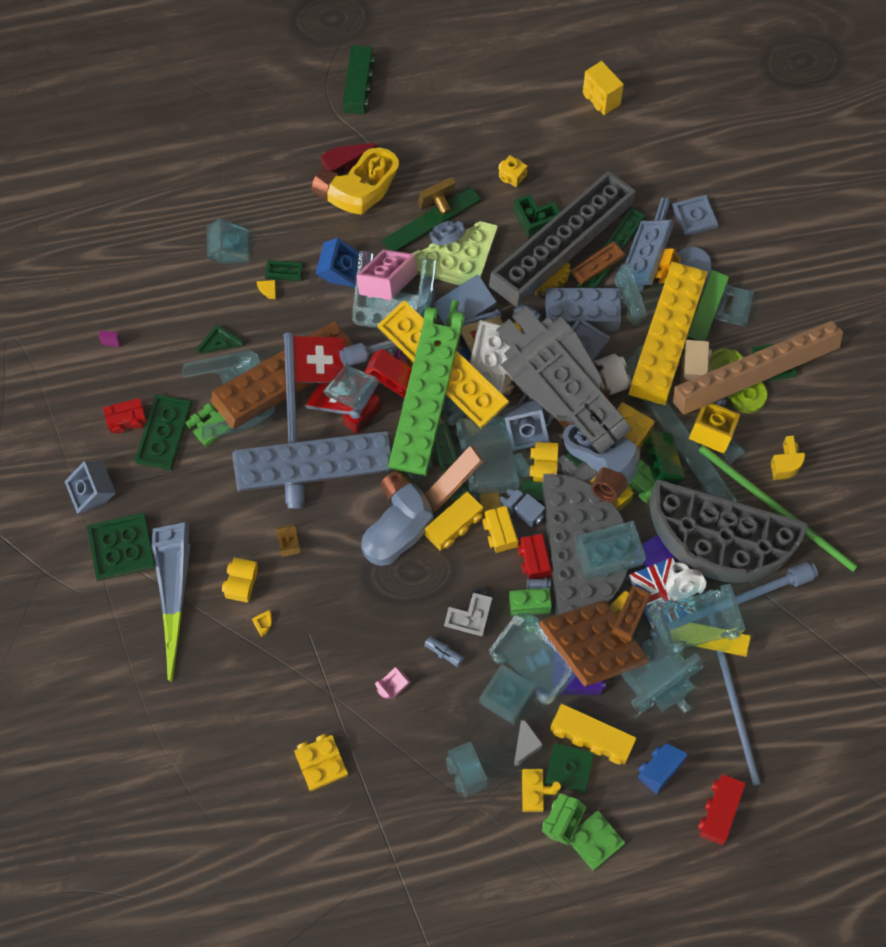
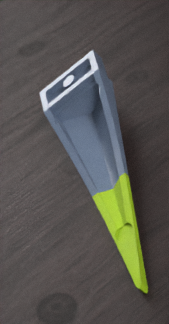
(171, 562)

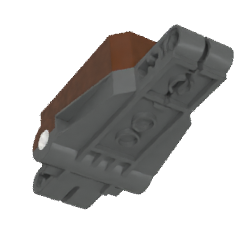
(559, 375)

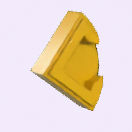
(267, 288)
(263, 622)

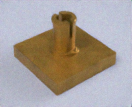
(437, 195)

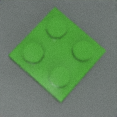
(596, 840)

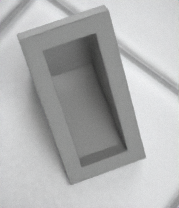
(527, 744)

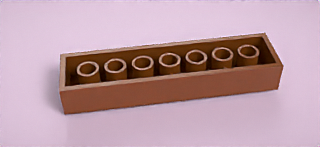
(262, 385)

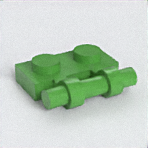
(196, 420)

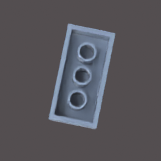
(592, 305)

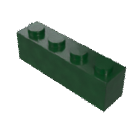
(357, 79)

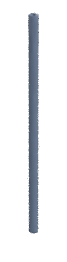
(738, 717)

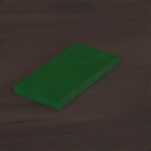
(163, 432)

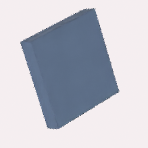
(695, 215)

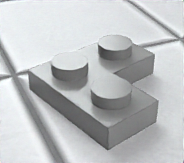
(473, 620)

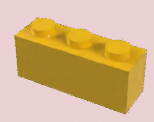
(454, 521)

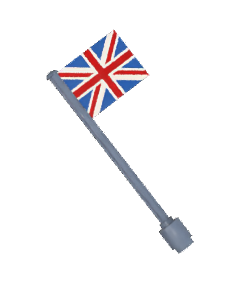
(654, 580)

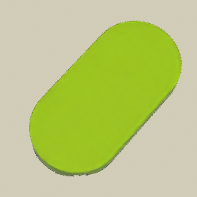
(746, 400)

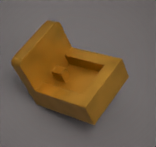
(288, 540)

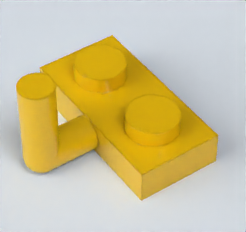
(534, 790)

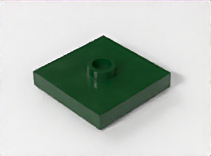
(569, 768)

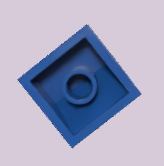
(338, 263)
(661, 767)

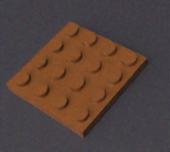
(589, 646)

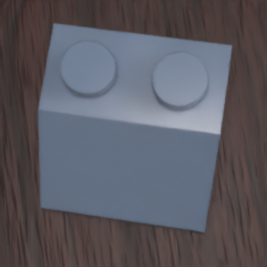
(525, 425)
(90, 486)

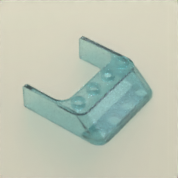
(372, 310)
(228, 368)

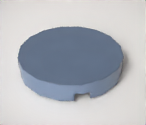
(447, 232)

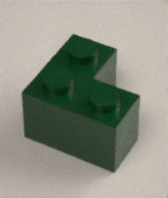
(531, 217)

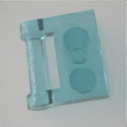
(739, 308)

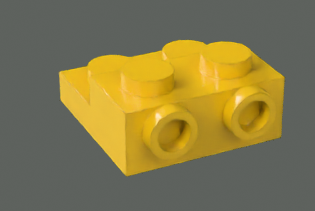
(320, 762)

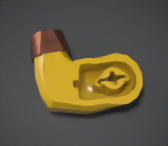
(362, 186)

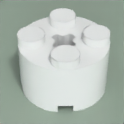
(613, 373)

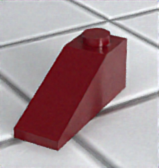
(344, 158)

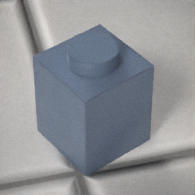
(530, 511)

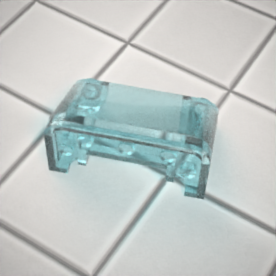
(697, 619)
(533, 656)

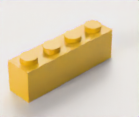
(592, 734)

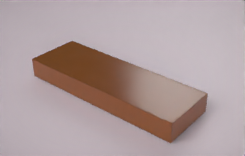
(597, 263)
(631, 613)

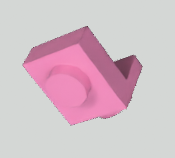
(392, 683)

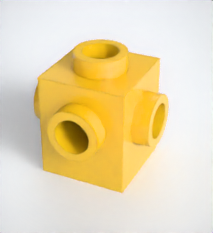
(512, 171)

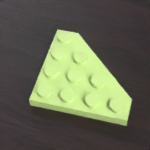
(462, 258)

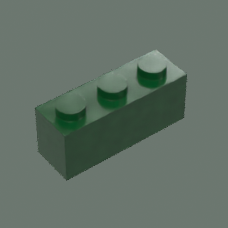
(663, 457)

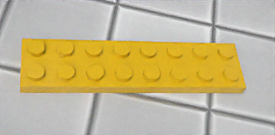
(466, 385)

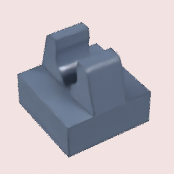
(512, 501)

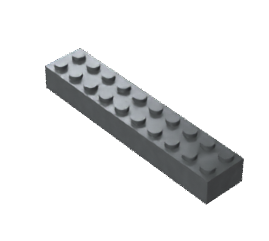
(561, 239)

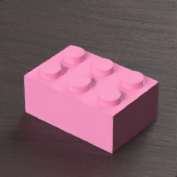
(387, 274)

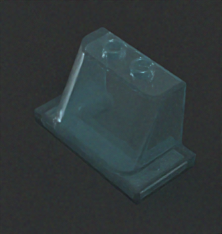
(659, 674)

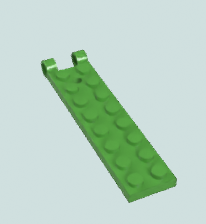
(425, 394)

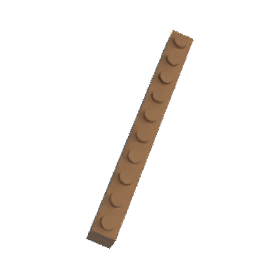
(757, 367)

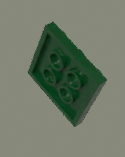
(120, 547)

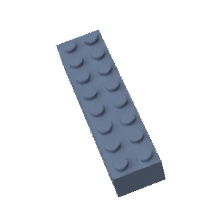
(311, 461)

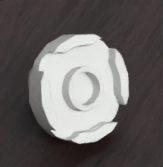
(684, 583)

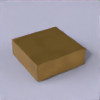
(490, 501)

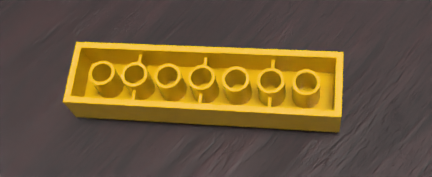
(668, 333)

